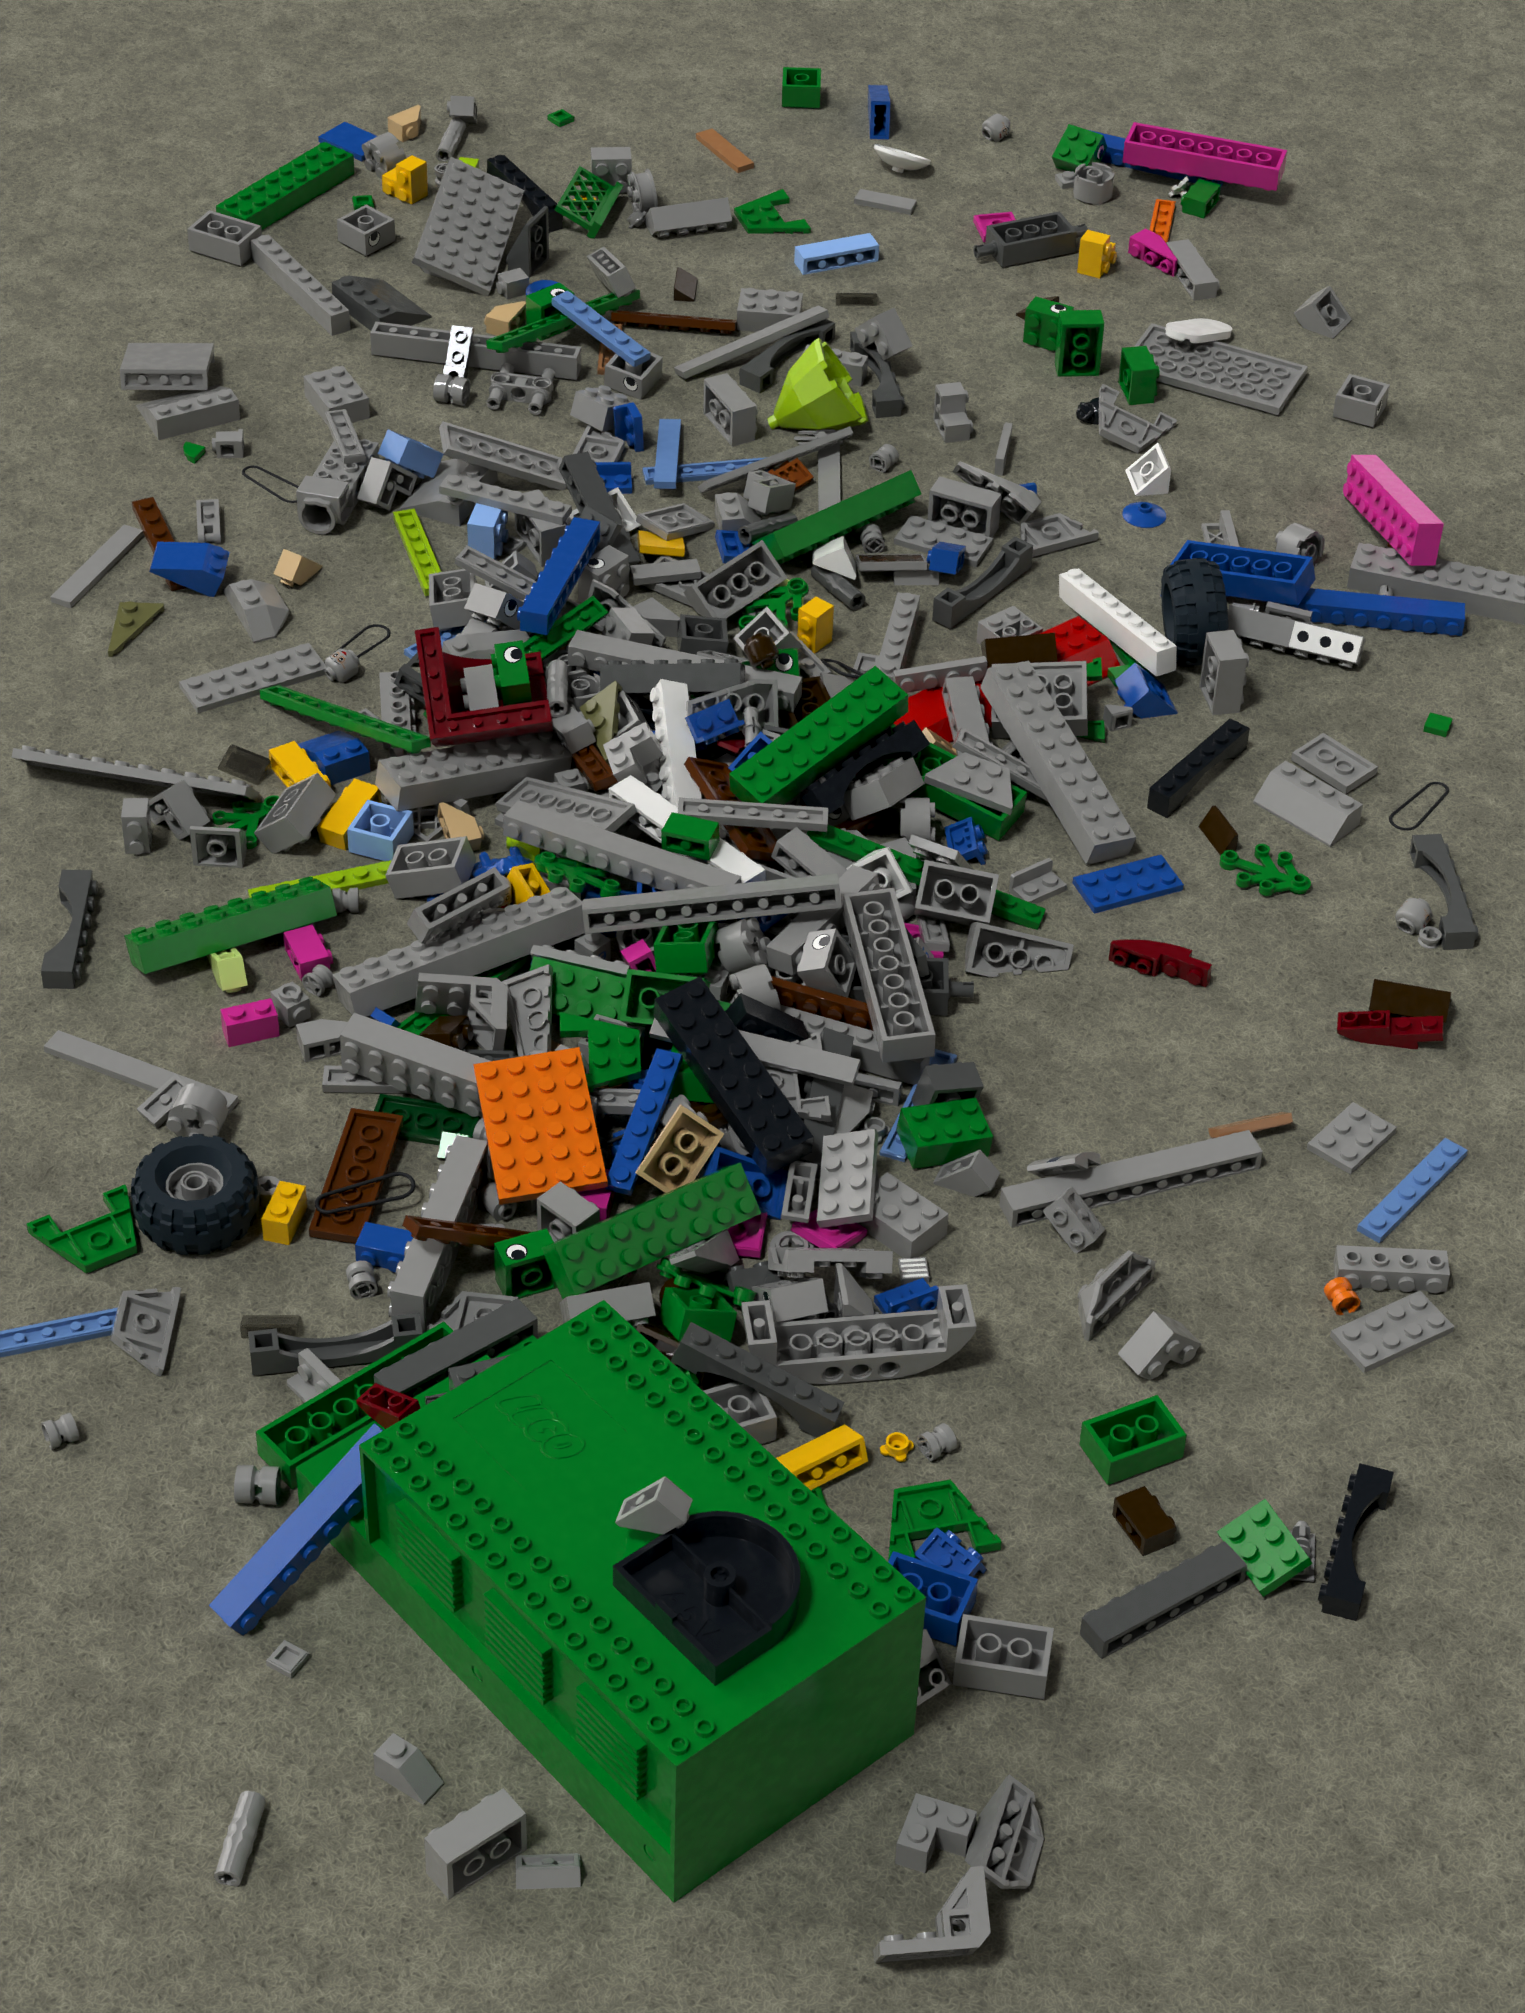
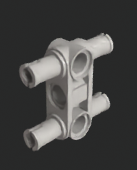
(521, 388)

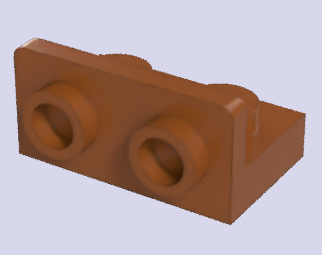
(793, 472)

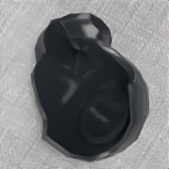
(1089, 411)

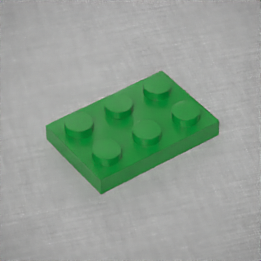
(1265, 1547)

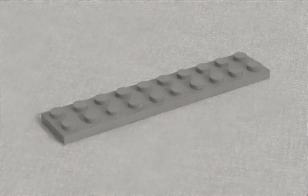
(142, 774)

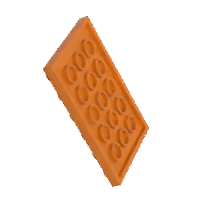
(539, 1124)

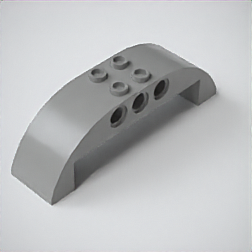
(862, 1345)

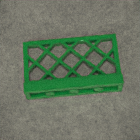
(601, 207)

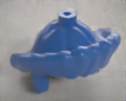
(503, 865)

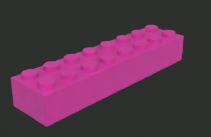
(1204, 156)
(1393, 510)

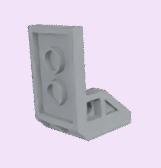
(467, 997)
(964, 1908)

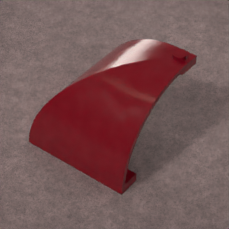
(444, 704)

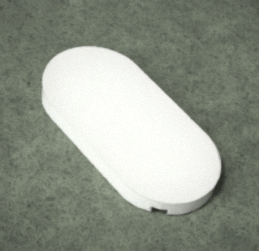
(1198, 330)

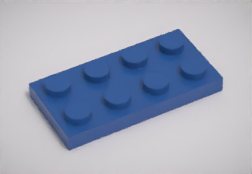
(1127, 883)

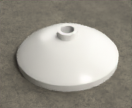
(900, 159)

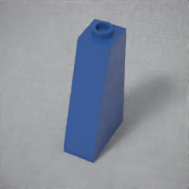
(878, 111)

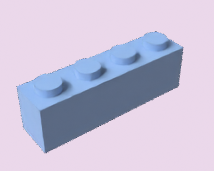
(836, 253)

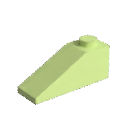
(228, 969)

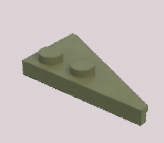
(130, 622)
(603, 713)

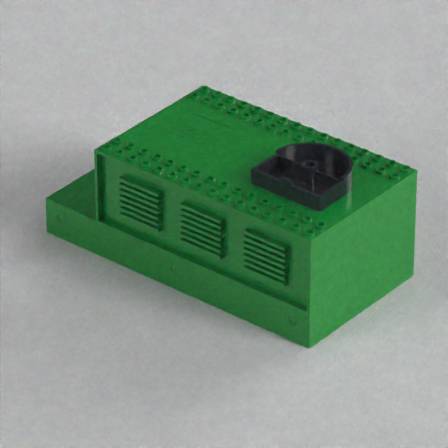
(663, 1679)

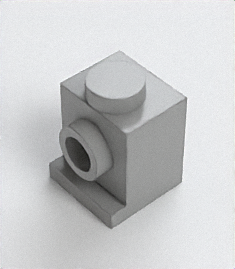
(229, 444)

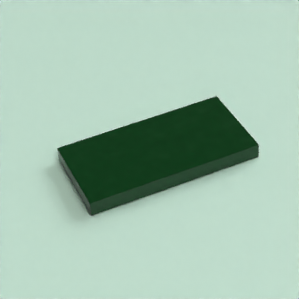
(426, 1119)

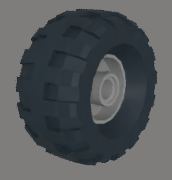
(1192, 606)
(195, 1194)

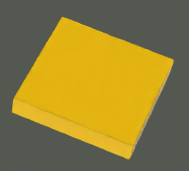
(653, 544)

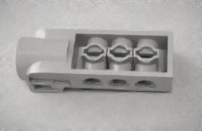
(332, 490)

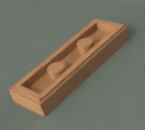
(1253, 1124)

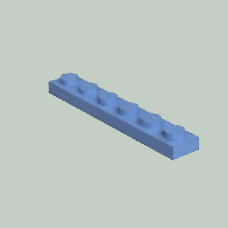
(601, 328)
(1412, 1190)

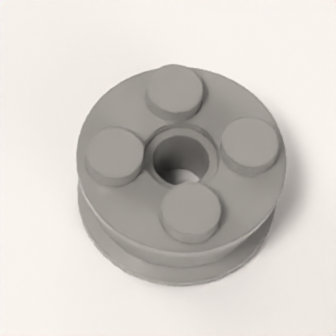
(642, 190)

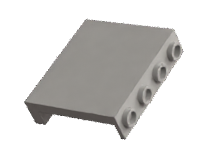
(166, 366)

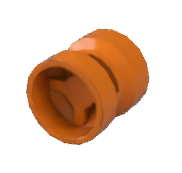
(1341, 1295)

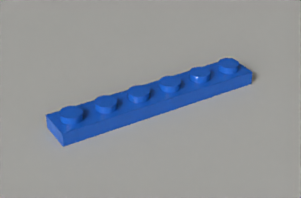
(644, 1121)

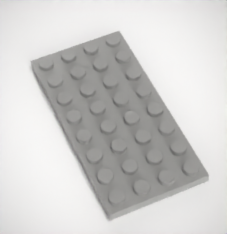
(468, 226)
(1224, 370)

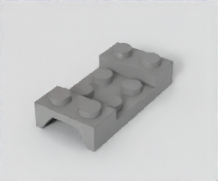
(795, 1261)

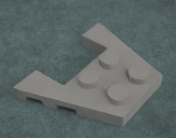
(1126, 428)
(809, 1108)

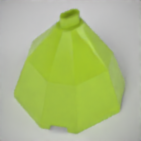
(818, 394)

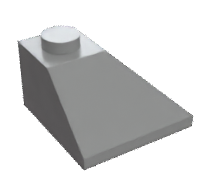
(218, 846)
(849, 1296)

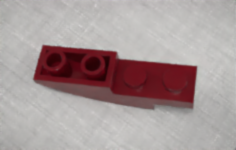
(1154, 956)
(1381, 1029)
(387, 1405)

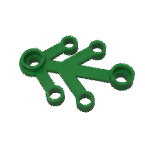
(794, 590)
(246, 820)
(1265, 874)
(576, 876)
(707, 1286)

